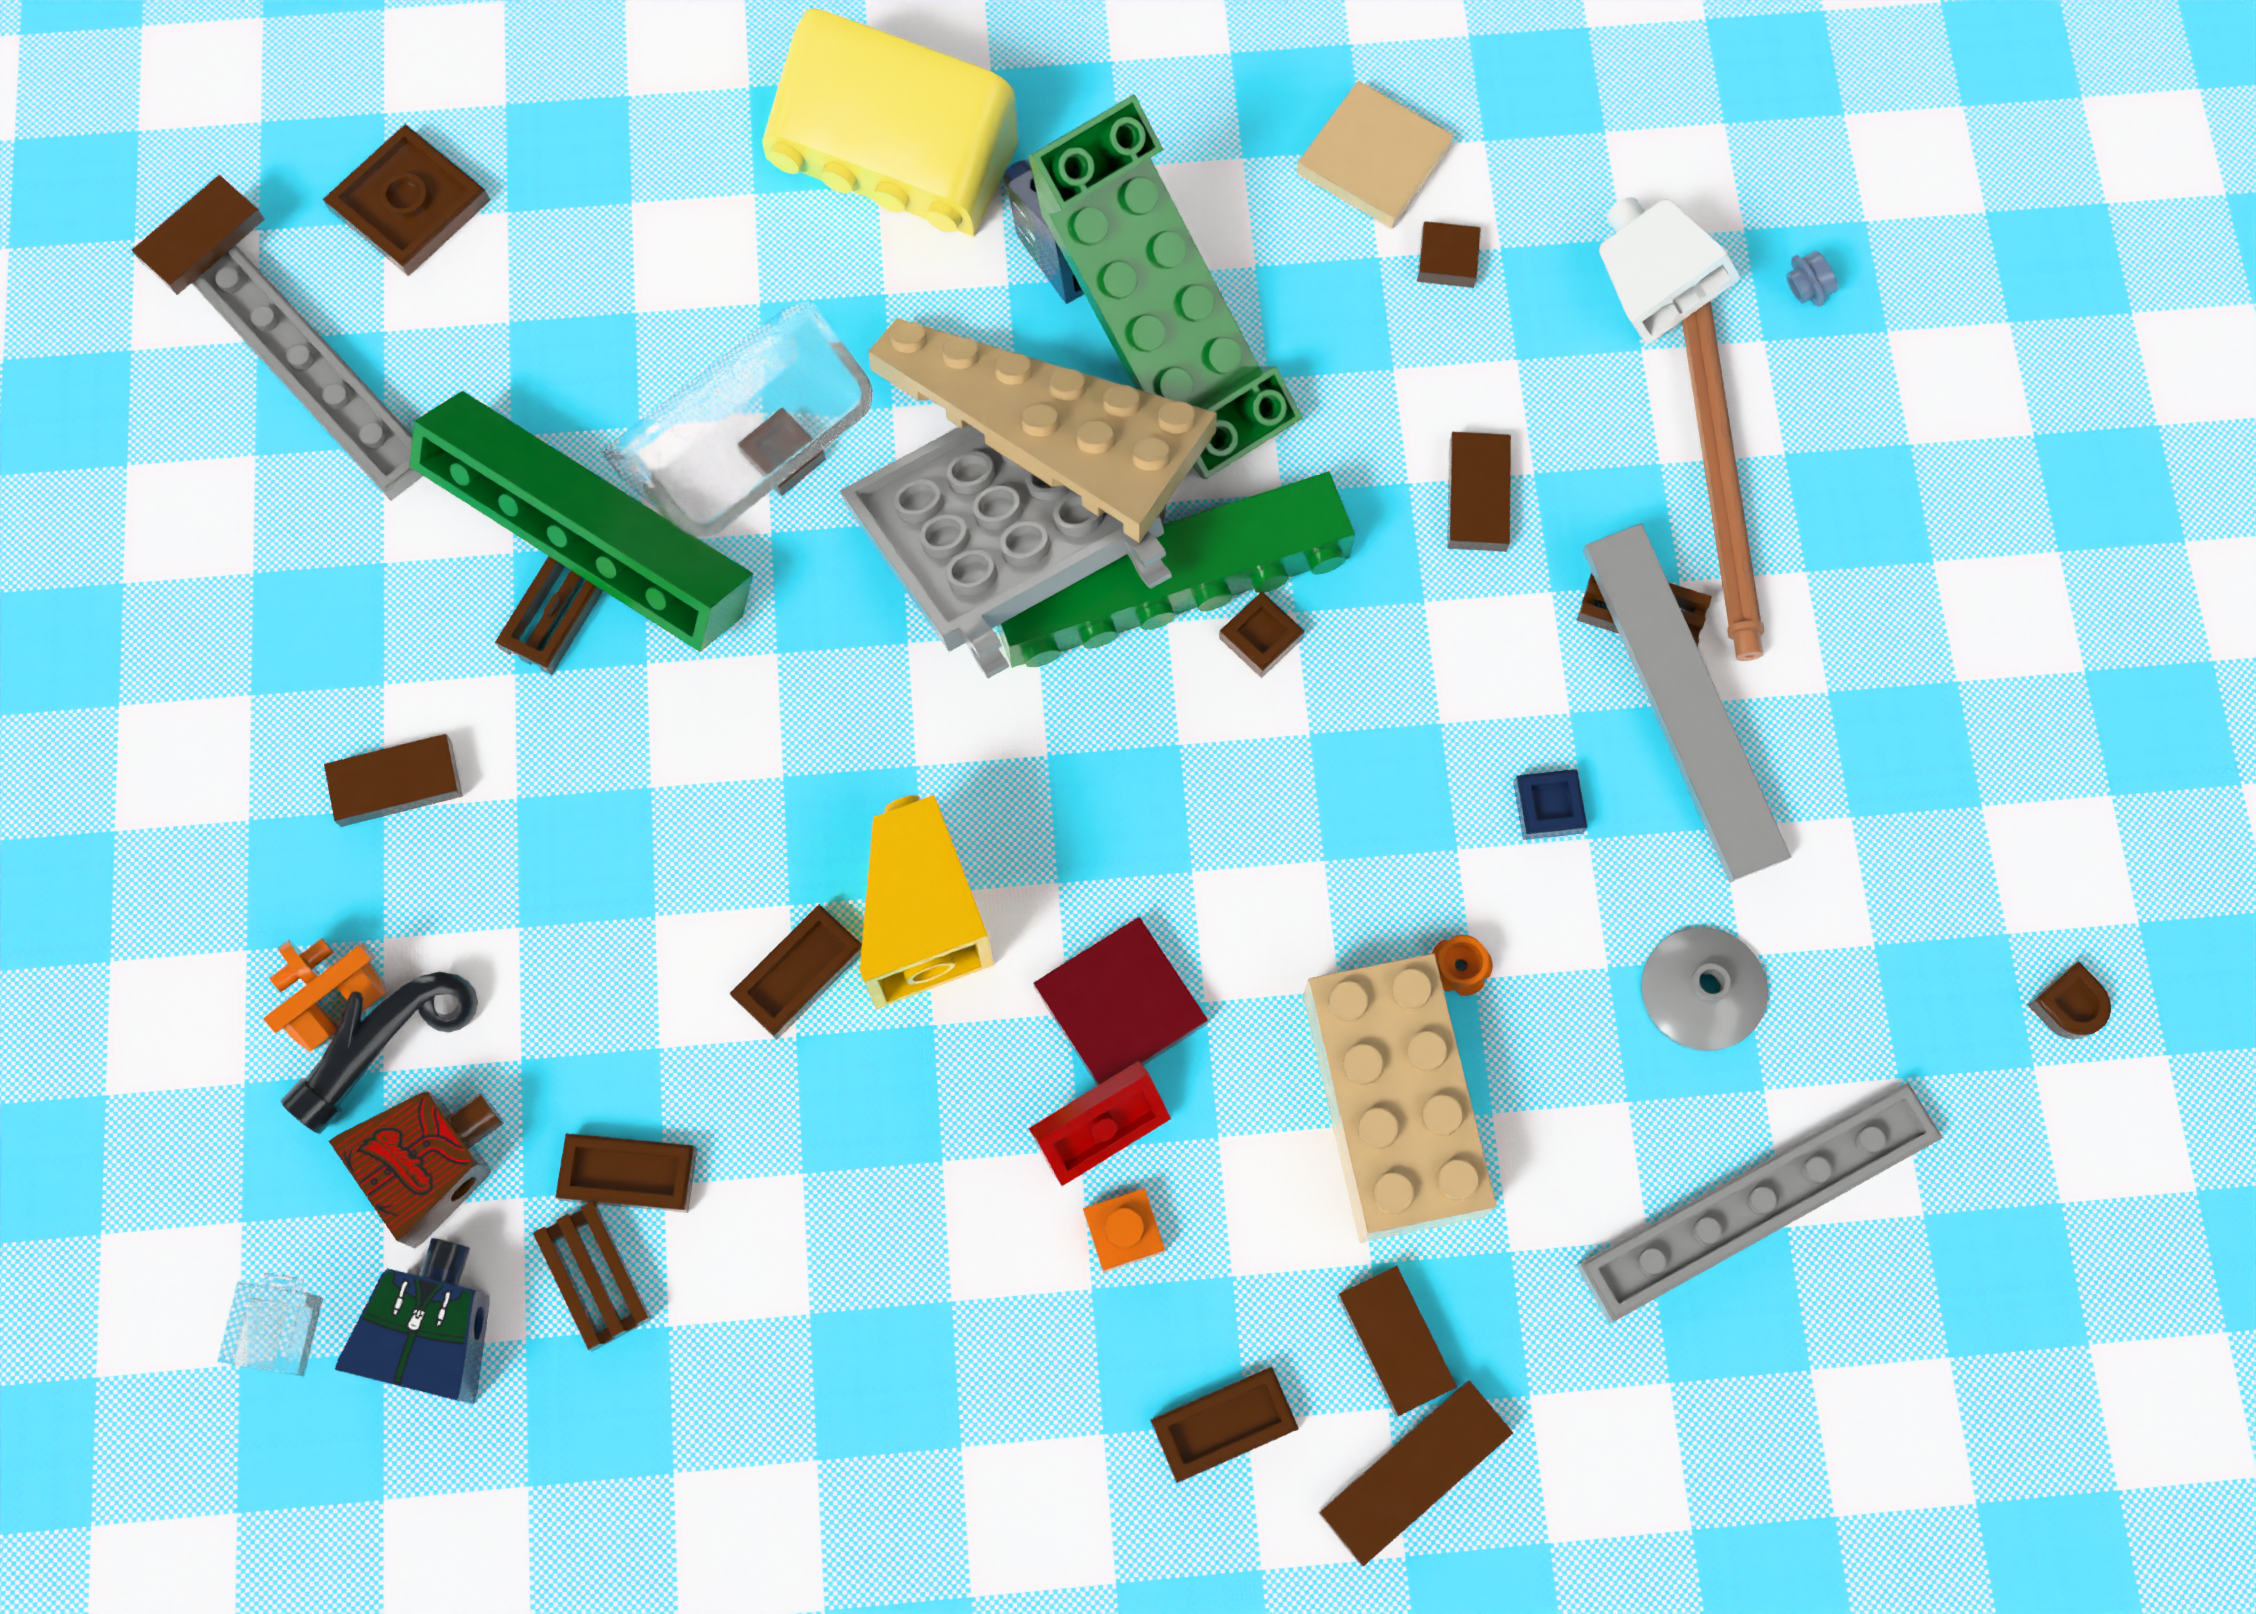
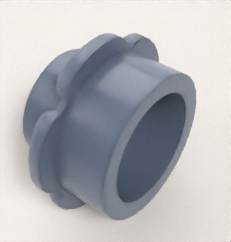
(1811, 278)

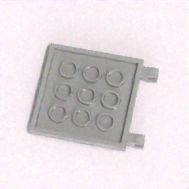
(986, 538)

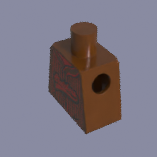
(419, 1161)

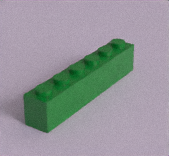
(580, 520)
(1210, 560)

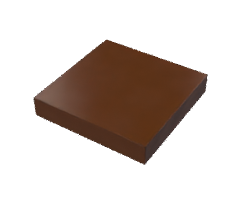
(406, 200)

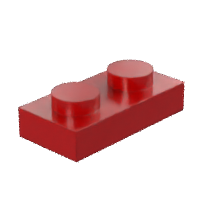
(1100, 1123)

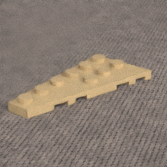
(1063, 426)

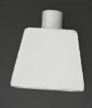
(1662, 265)

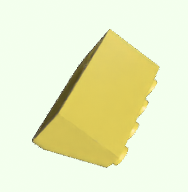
(891, 121)

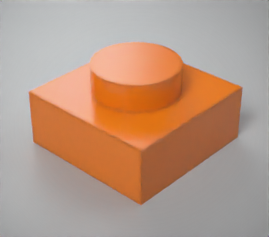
(1124, 1230)

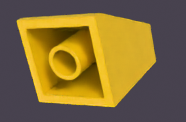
(917, 907)

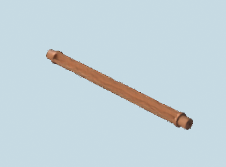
(1723, 485)

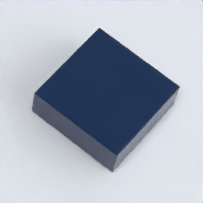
(1550, 804)

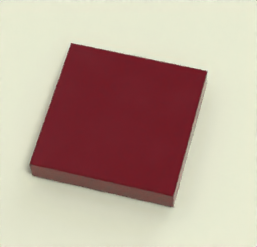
(1120, 1002)

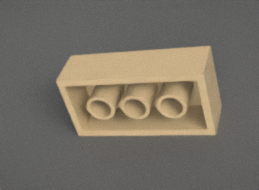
(1398, 1098)

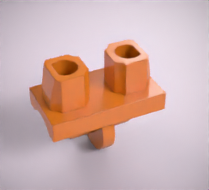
(301, 1013)

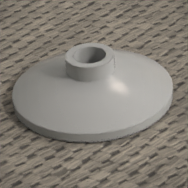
(1684, 1009)

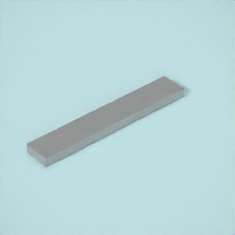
(310, 370)
(1686, 703)
(1758, 1202)

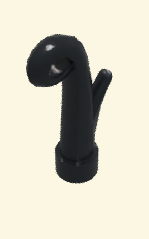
(359, 1042)

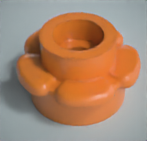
(1473, 954)

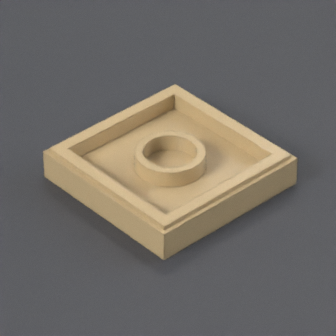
(1374, 154)

